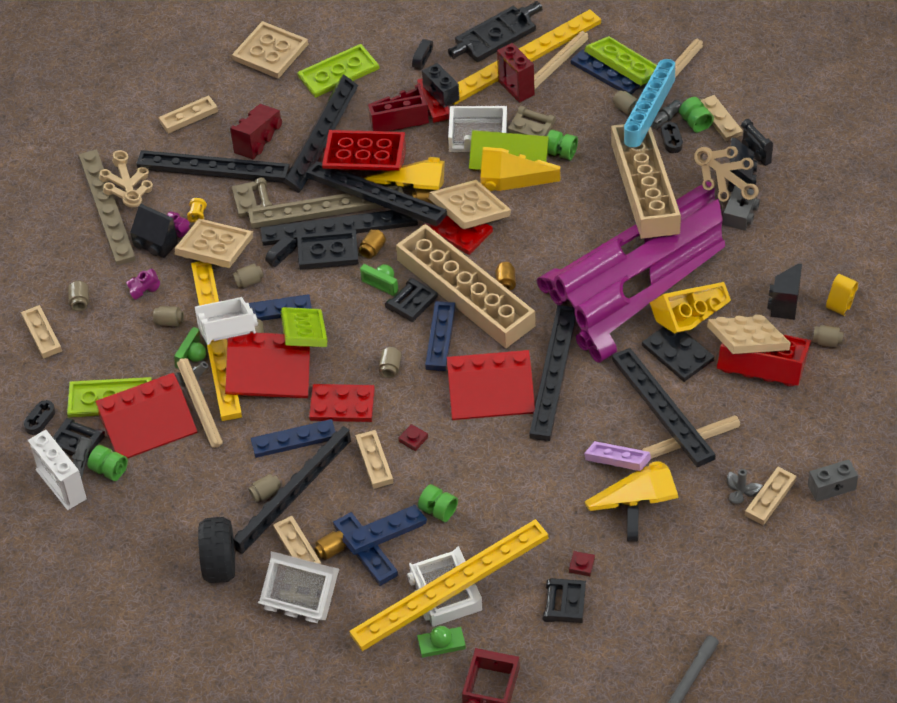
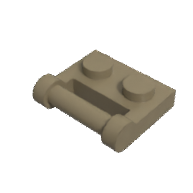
(524, 126)
(245, 197)

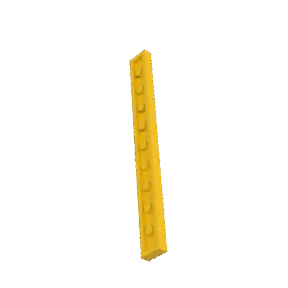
(532, 50)
(217, 350)
(448, 585)

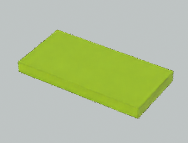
(622, 59)
(325, 75)
(531, 146)
(303, 327)
(85, 393)

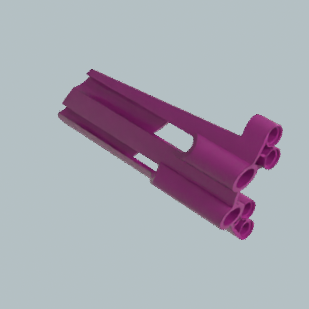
(597, 278)

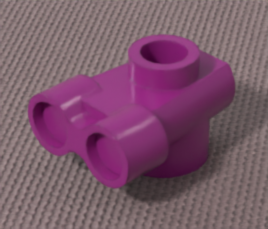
(181, 224)
(144, 281)

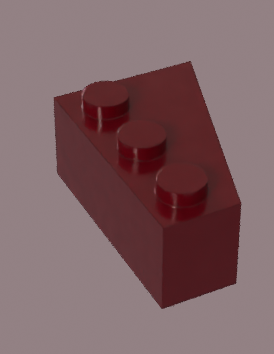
(400, 111)
(255, 131)

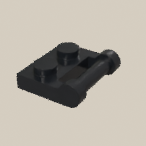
(757, 142)
(415, 303)
(69, 440)
(572, 600)

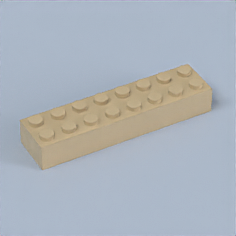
(646, 185)
(466, 284)

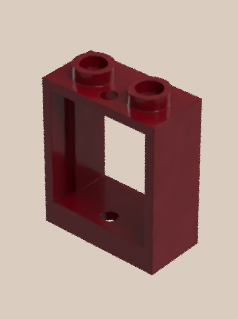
(509, 62)
(495, 662)

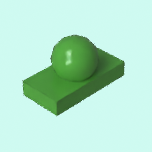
(380, 278)
(191, 348)
(441, 641)

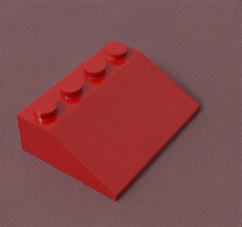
(364, 150)
(266, 366)
(770, 366)
(490, 385)
(146, 416)

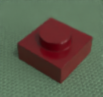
(413, 437)
(582, 563)

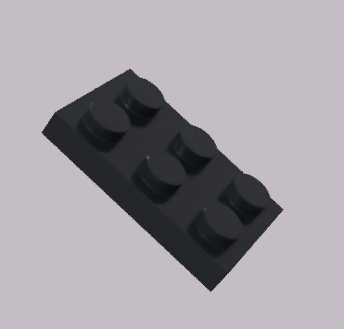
(327, 249)
(678, 352)

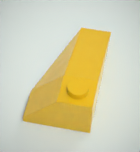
(508, 171)
(422, 174)
(689, 307)
(650, 483)

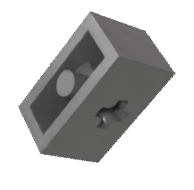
(740, 210)
(832, 480)

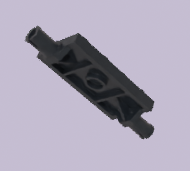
(496, 32)

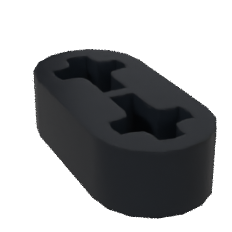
(422, 53)
(675, 136)
(281, 250)
(41, 418)
(632, 522)

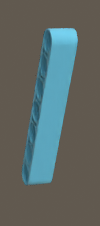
(649, 103)

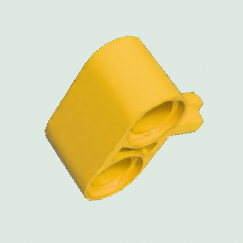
(841, 294)

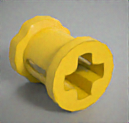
(196, 210)

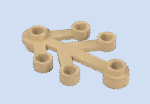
(723, 171)
(130, 197)

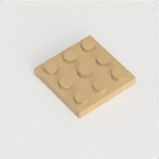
(270, 49)
(470, 204)
(213, 243)
(748, 334)

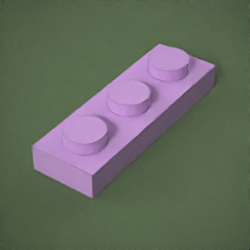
(617, 456)

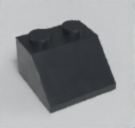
(743, 152)
(153, 231)
(785, 293)

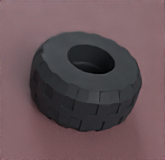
(216, 550)

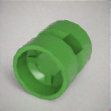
(696, 114)
(562, 145)
(108, 462)
(436, 502)

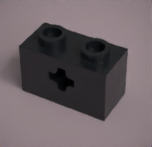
(440, 85)

